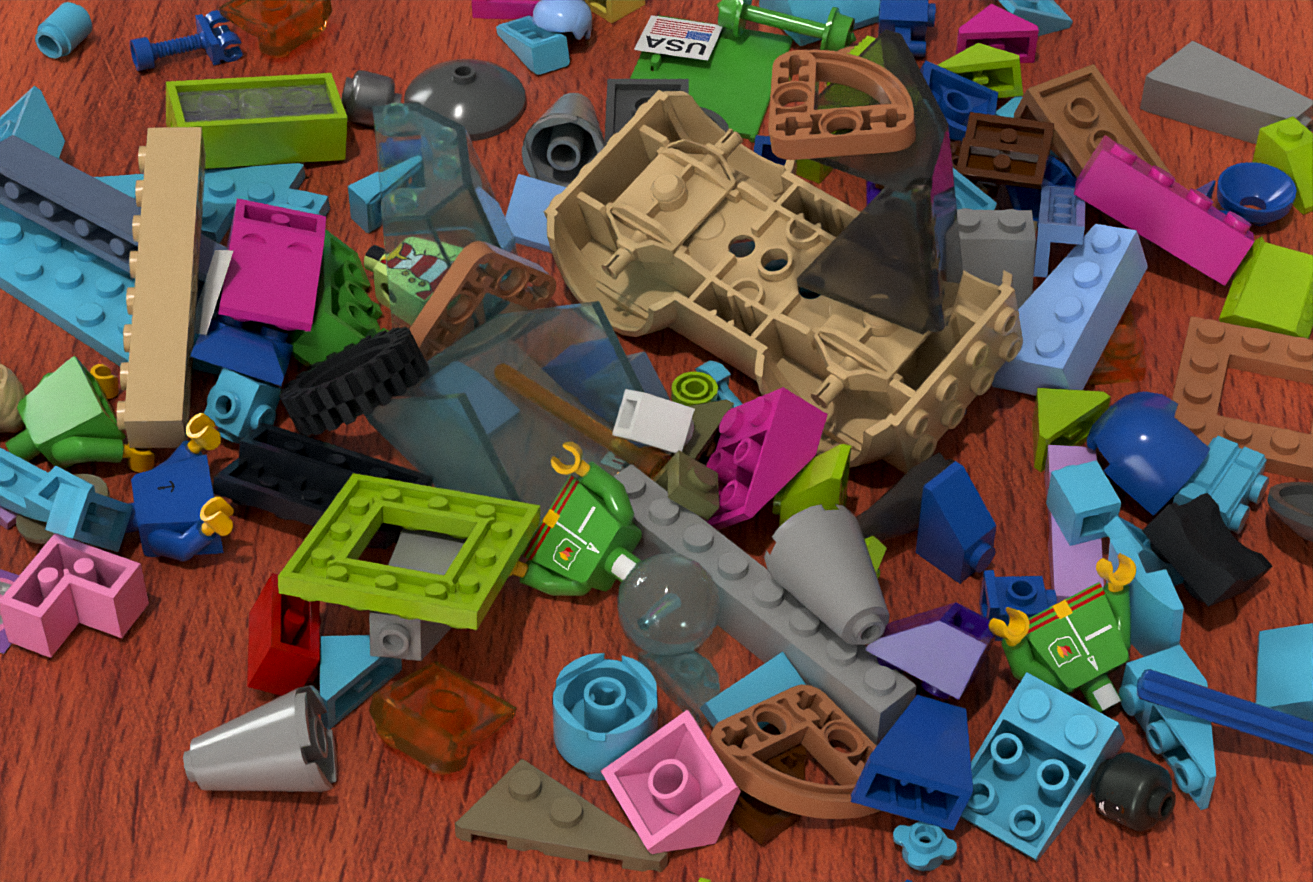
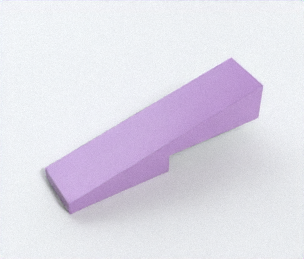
(1075, 565)

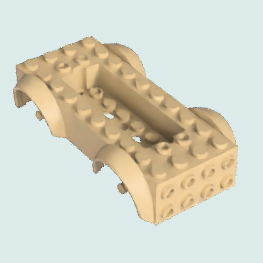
(652, 243)

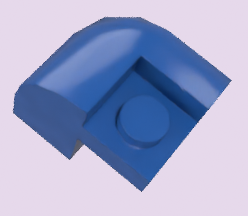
(1147, 448)

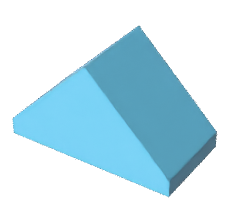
(89, 517)
(350, 674)

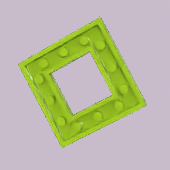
(328, 567)

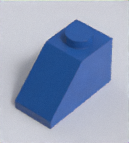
(955, 525)

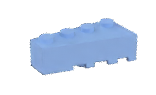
(1075, 312)

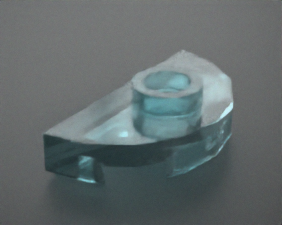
(685, 679)

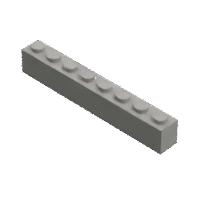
(766, 615)

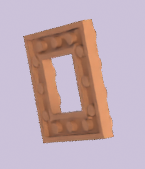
(1207, 354)

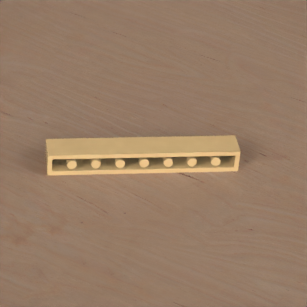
(164, 290)

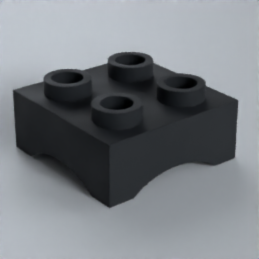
(1204, 550)

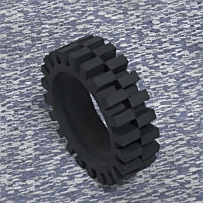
(354, 381)

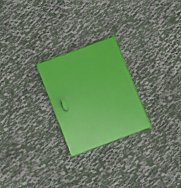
(733, 79)

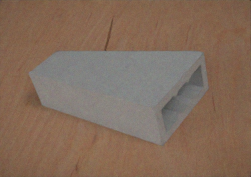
(1220, 95)
(413, 638)

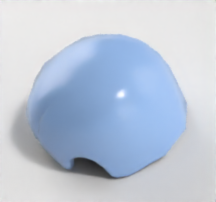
(564, 17)

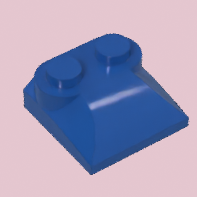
(958, 97)
(244, 350)

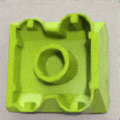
(1272, 291)

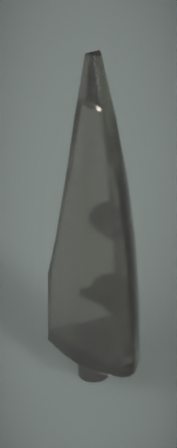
(900, 507)

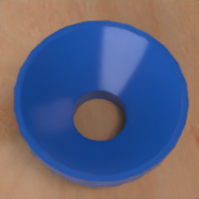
(1257, 186)

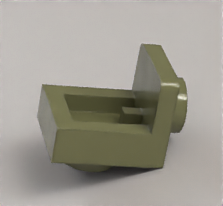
(690, 484)

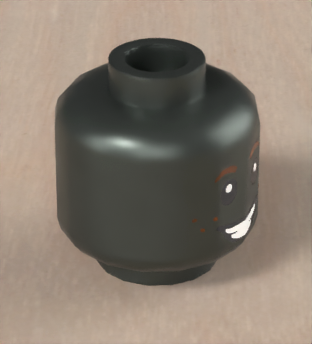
(1133, 791)

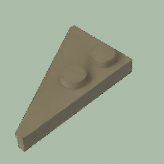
(548, 817)

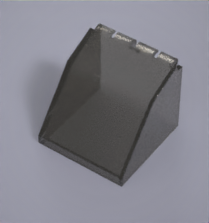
(905, 245)

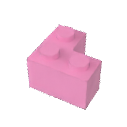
(69, 587)

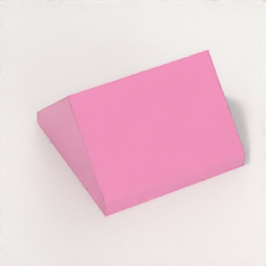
(674, 787)

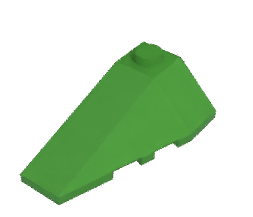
(341, 307)

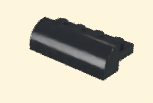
(302, 477)

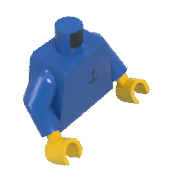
(177, 502)

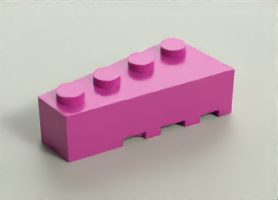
(1164, 210)

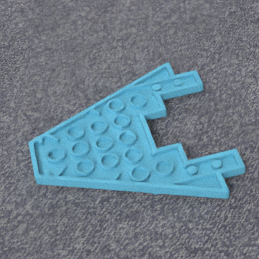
(88, 292)

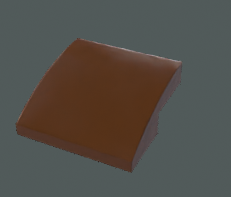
(1005, 150)

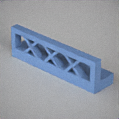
(1059, 222)

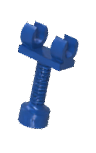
(208, 38)

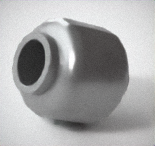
(364, 92)

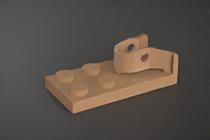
(1083, 113)

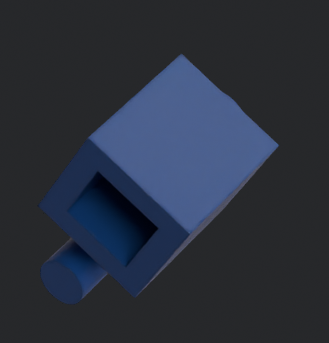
(908, 19)

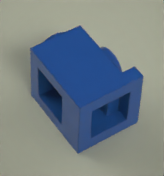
(1016, 592)

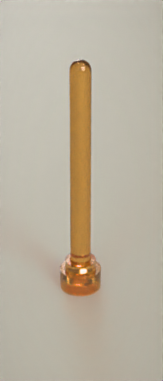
(646, 459)

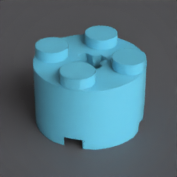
(602, 711)

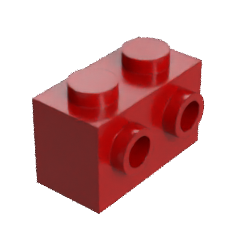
(282, 641)

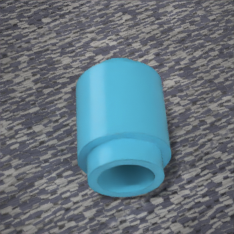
(63, 30)

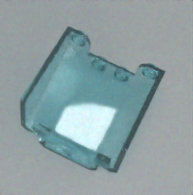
(432, 207)

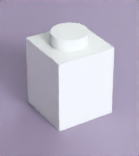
(654, 421)

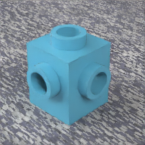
(241, 404)

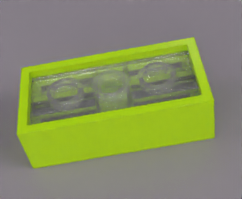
(262, 118)

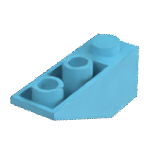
(1178, 737)

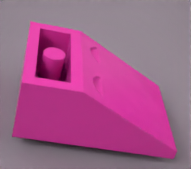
(273, 265)
(761, 452)

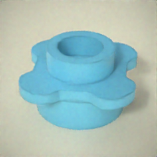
(924, 855)

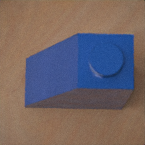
(921, 766)

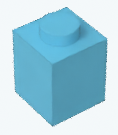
(1082, 502)

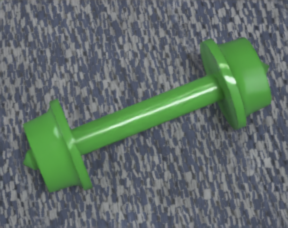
(835, 34)

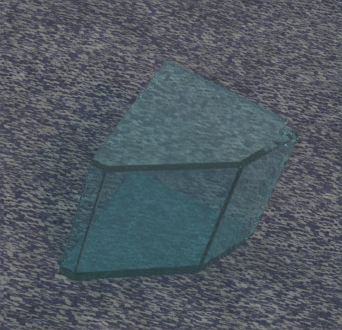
(489, 437)

